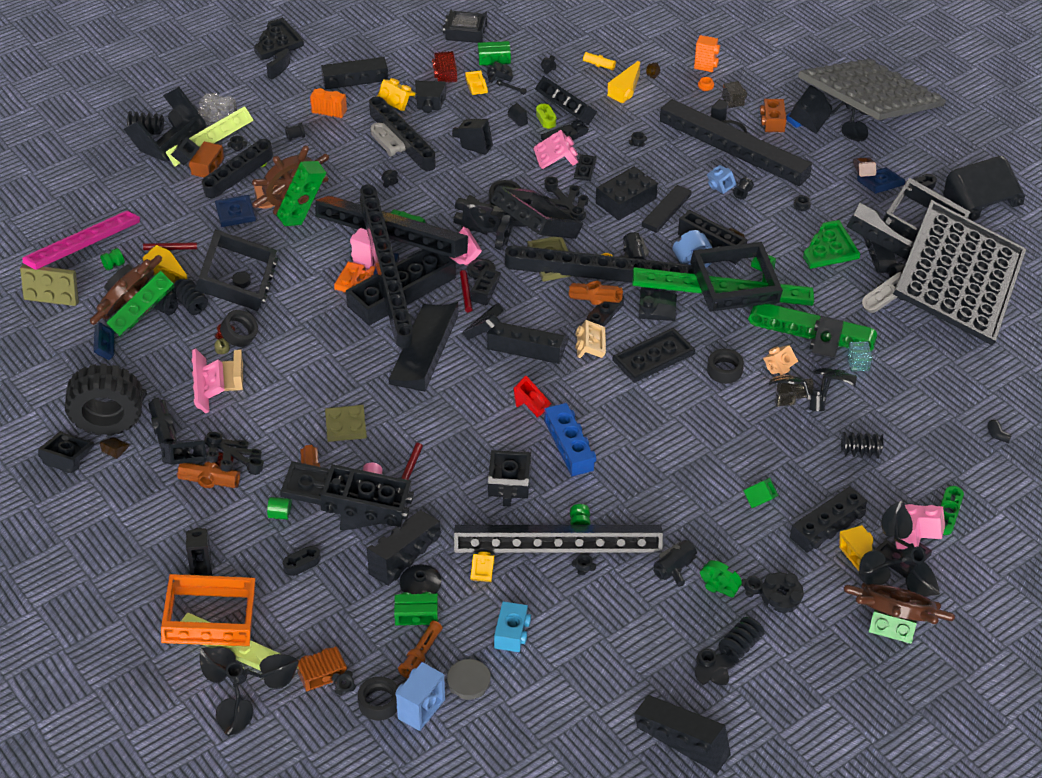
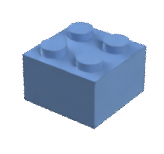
(420, 696)

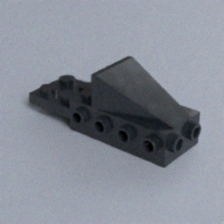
(355, 494)

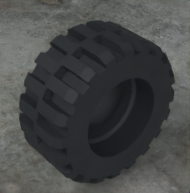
(100, 416)

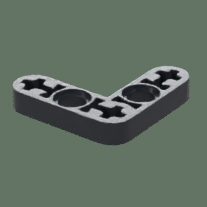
(484, 322)

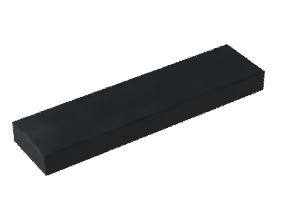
(666, 208)

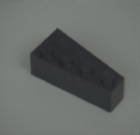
(402, 547)
(685, 732)

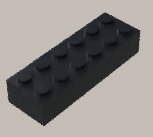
(418, 276)

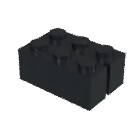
(626, 193)

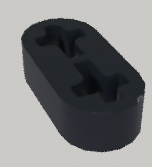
(927, 180)
(301, 560)

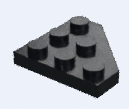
(276, 38)

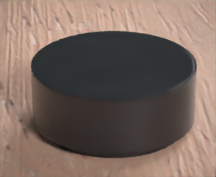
(241, 279)

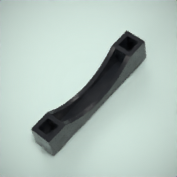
(869, 224)

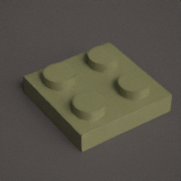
(345, 423)

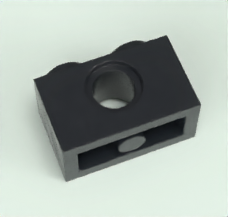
(834, 328)

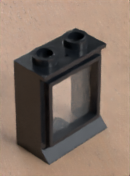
(465, 26)

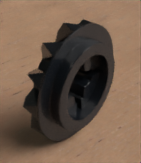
(479, 264)

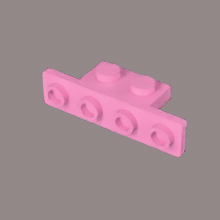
(207, 380)

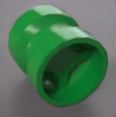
(112, 259)
(580, 515)

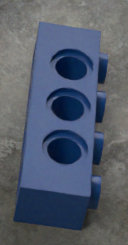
(569, 439)

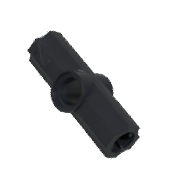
(161, 421)

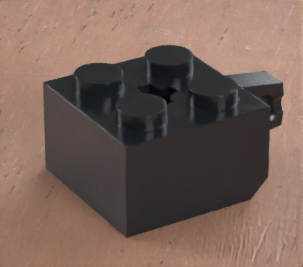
(509, 475)

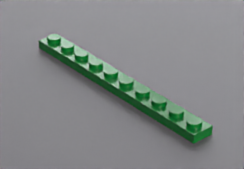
(688, 283)

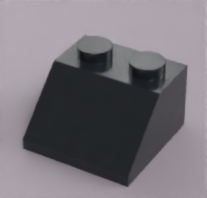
(811, 109)

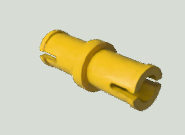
(599, 61)

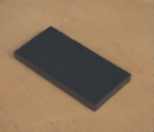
(653, 355)

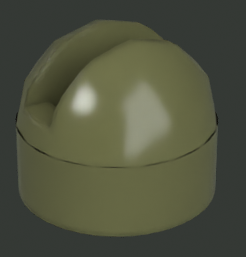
(219, 349)

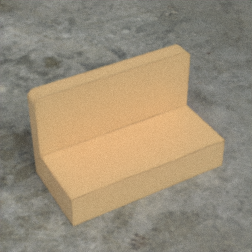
(233, 372)

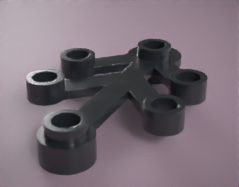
(578, 212)
(215, 440)

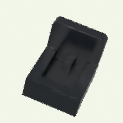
(499, 70)

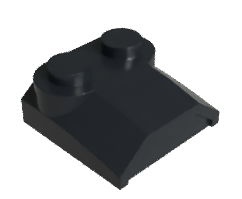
(657, 304)
(64, 452)

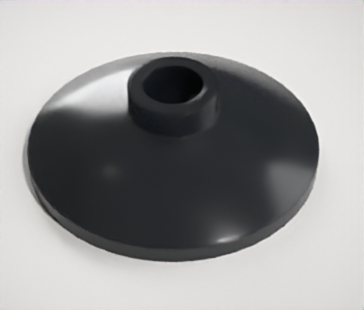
(412, 583)

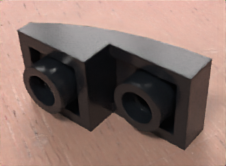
(278, 65)
(585, 167)

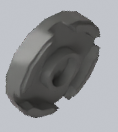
(468, 679)

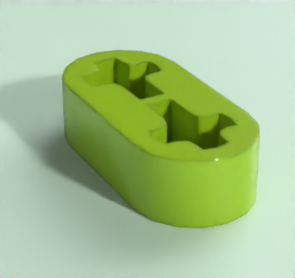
(546, 116)

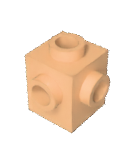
(780, 359)

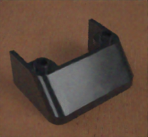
(185, 123)

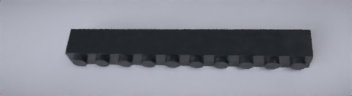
(736, 142)
(398, 227)
(558, 538)

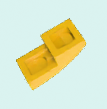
(476, 82)

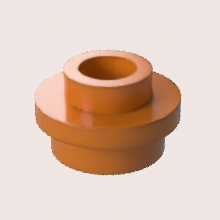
(706, 84)

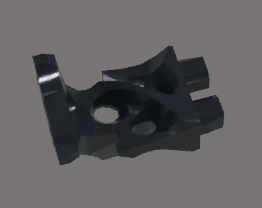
(476, 218)

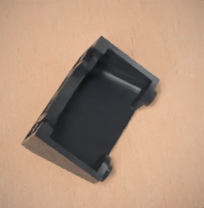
(983, 185)

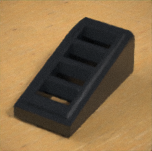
(483, 296)

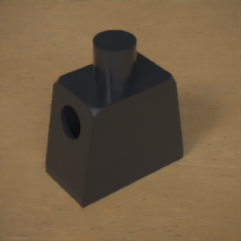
(430, 95)
(474, 135)
(178, 451)
(198, 543)

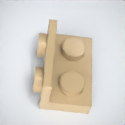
(591, 339)

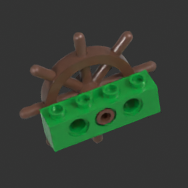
(299, 185)
(131, 298)

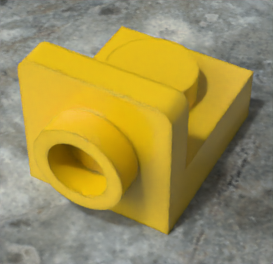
(482, 567)

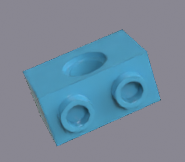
(511, 627)

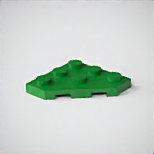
(830, 246)

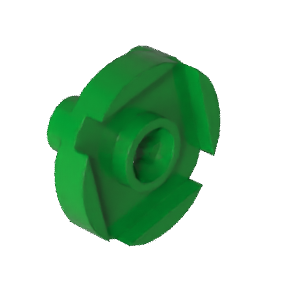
(720, 579)

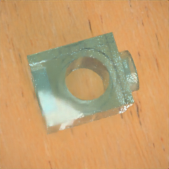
(859, 356)

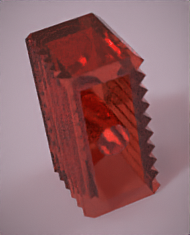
(444, 67)

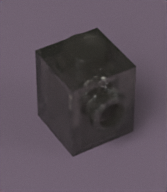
(734, 94)

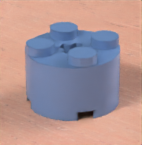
(690, 241)

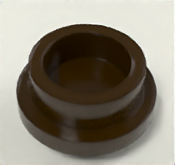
(653, 70)

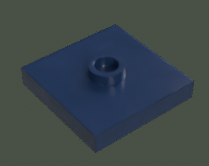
(883, 180)
(235, 210)

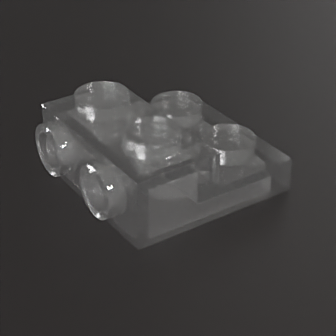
(215, 108)

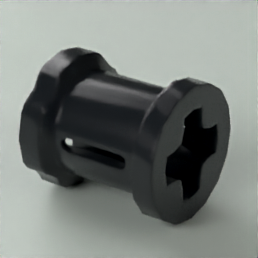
(295, 131)
(742, 189)

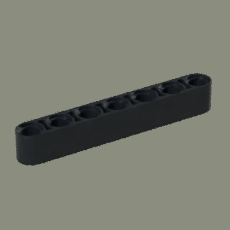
(415, 146)

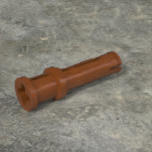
(432, 632)

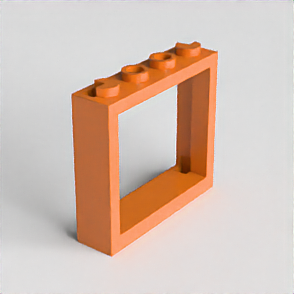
(202, 632)

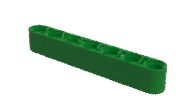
(803, 325)

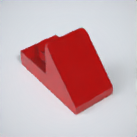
(528, 394)

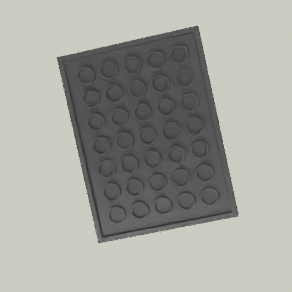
(872, 88)

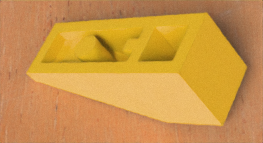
(623, 86)
(168, 265)
(855, 543)

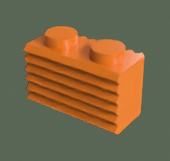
(706, 53)
(328, 103)

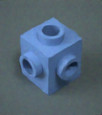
(721, 179)

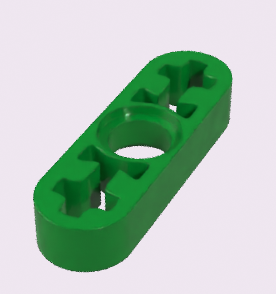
(955, 505)

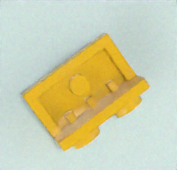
(395, 93)

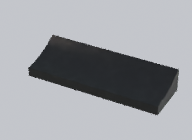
(429, 339)

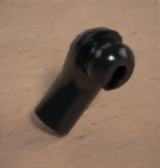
(996, 431)

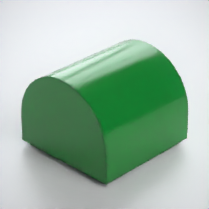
(279, 508)

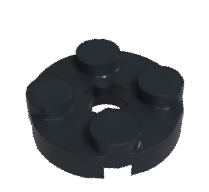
(786, 582)

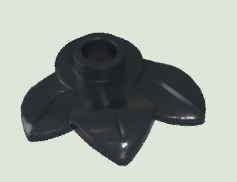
(714, 669)

